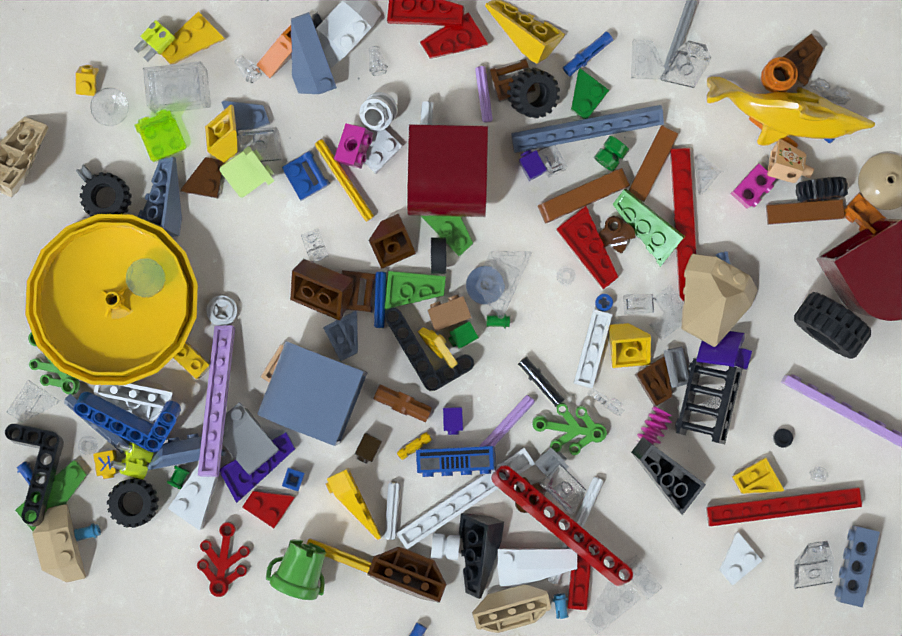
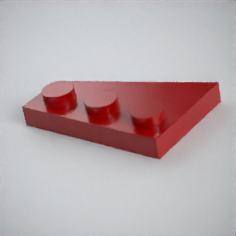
(454, 39)

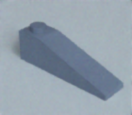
(309, 62)

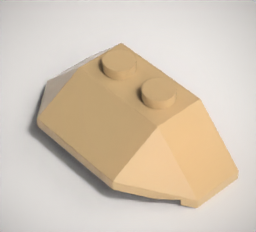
(57, 545)
(511, 608)

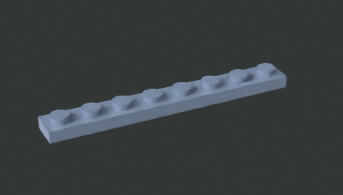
(587, 128)

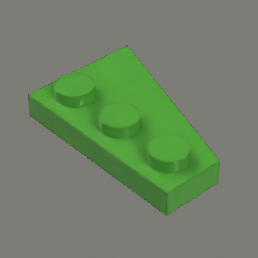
(453, 229)
(412, 288)

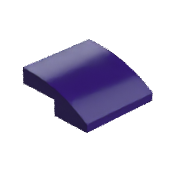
(725, 352)

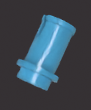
(87, 532)
(560, 605)

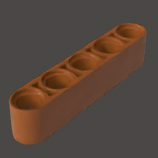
(583, 195)

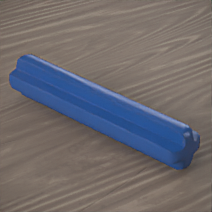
(380, 293)

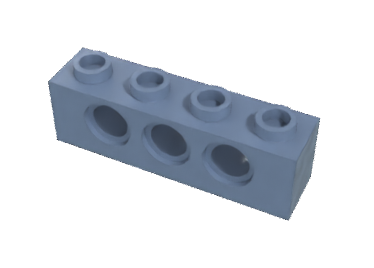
(861, 576)

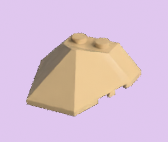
(18, 153)
(714, 297)

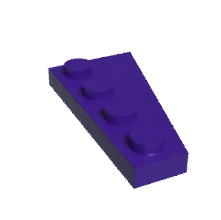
(241, 483)

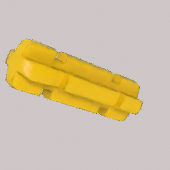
(414, 445)

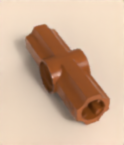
(402, 403)

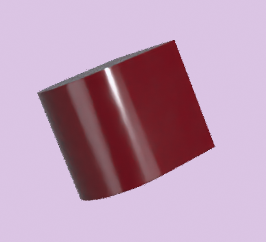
(447, 170)
(869, 270)

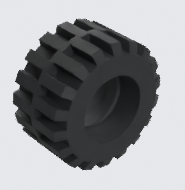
(547, 96)
(98, 182)
(116, 503)

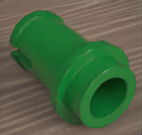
(494, 321)

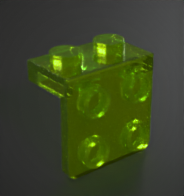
(161, 135)

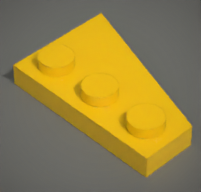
(191, 38)

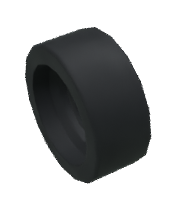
(438, 255)

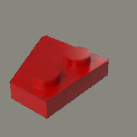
(268, 506)

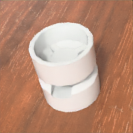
(445, 546)

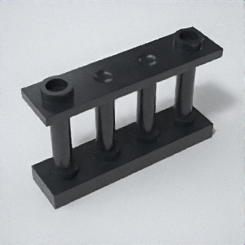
(723, 413)

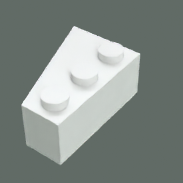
(194, 499)

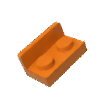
(862, 213)

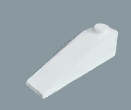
(530, 565)

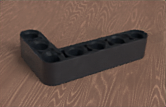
(421, 356)
(40, 468)

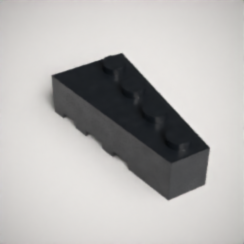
(671, 478)

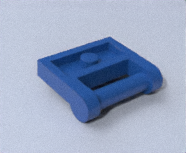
(299, 178)

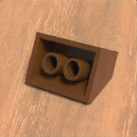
(321, 289)

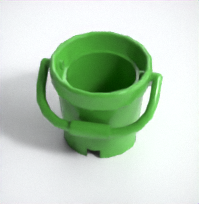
(299, 571)

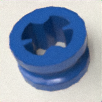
(608, 299)

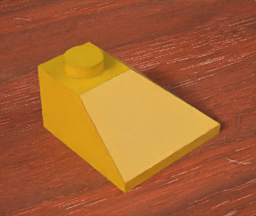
(222, 135)
(629, 346)

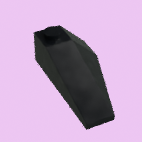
(480, 543)

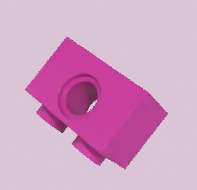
(350, 136)

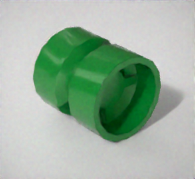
(612, 152)

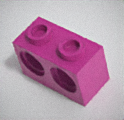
(750, 183)

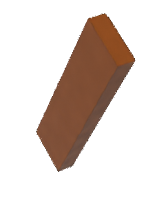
(653, 163)
(805, 212)

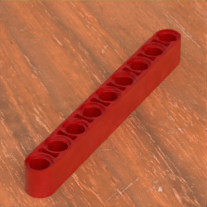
(571, 527)

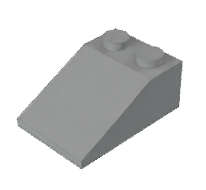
(247, 439)

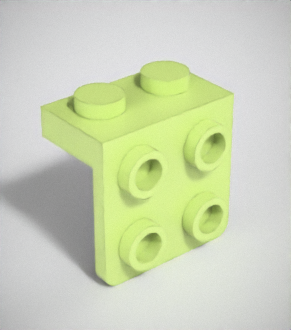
(246, 172)

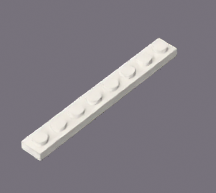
(460, 501)

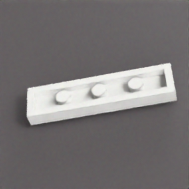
(592, 348)

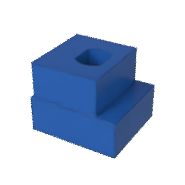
(290, 484)

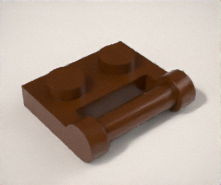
(502, 86)
(357, 276)

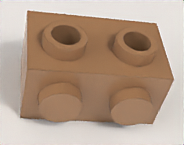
(448, 313)

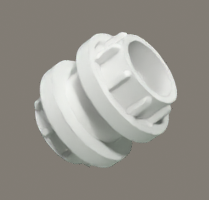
(378, 111)

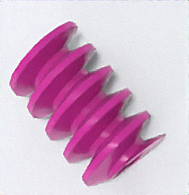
(655, 426)

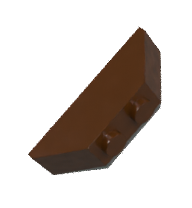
(408, 573)

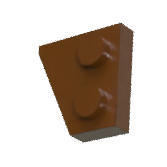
(655, 381)

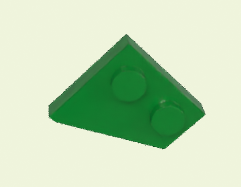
(587, 94)

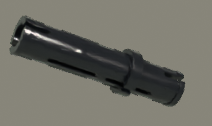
(525, 364)

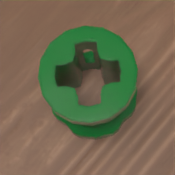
(178, 477)

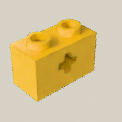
(192, 361)

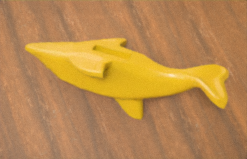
(789, 113)

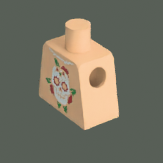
(788, 163)

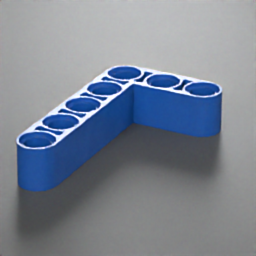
(126, 424)

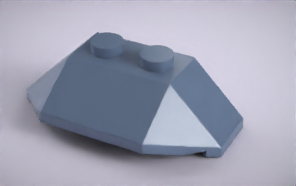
(178, 452)

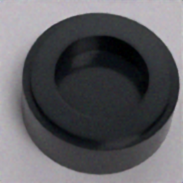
(782, 438)

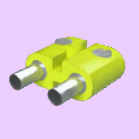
(156, 37)
(135, 462)

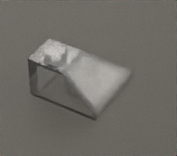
(687, 64)
(814, 565)

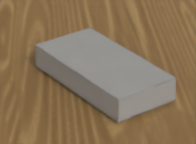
(676, 366)

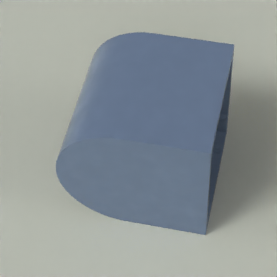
(312, 393)

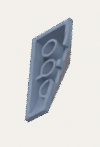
(163, 202)

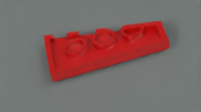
(425, 12)
(585, 242)

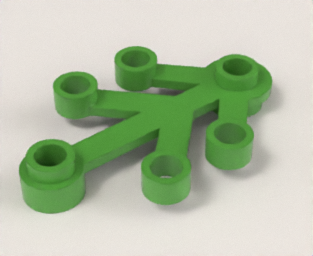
(65, 378)
(572, 429)

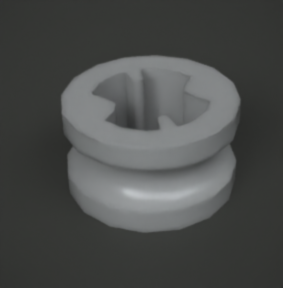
(84, 173)

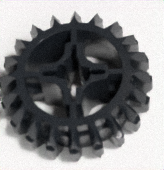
(821, 189)

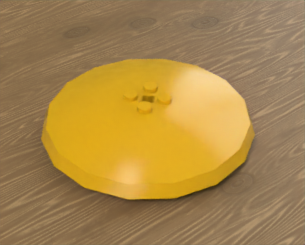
(73, 294)

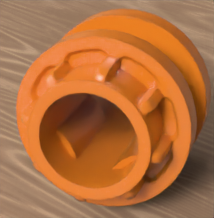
(784, 65)

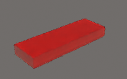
(579, 585)

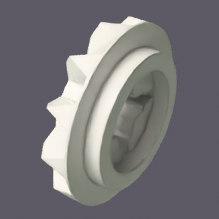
(212, 310)

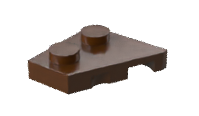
(805, 57)
(205, 179)

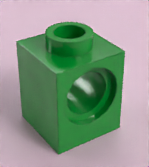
(463, 335)

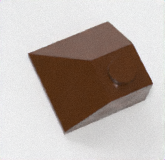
(391, 242)

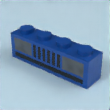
(456, 460)

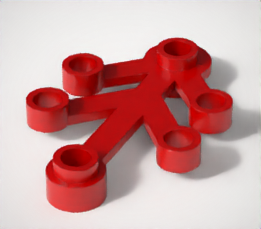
(222, 562)

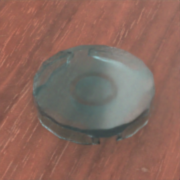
(145, 278)

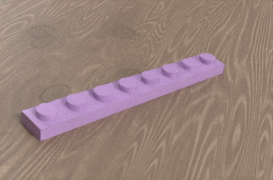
(216, 401)
(843, 409)

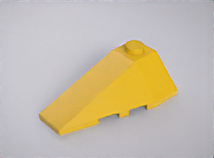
(531, 37)
(349, 495)

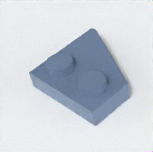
(248, 115)

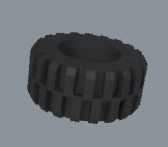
(832, 325)

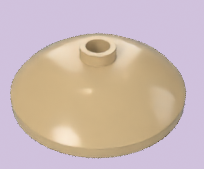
(874, 183)

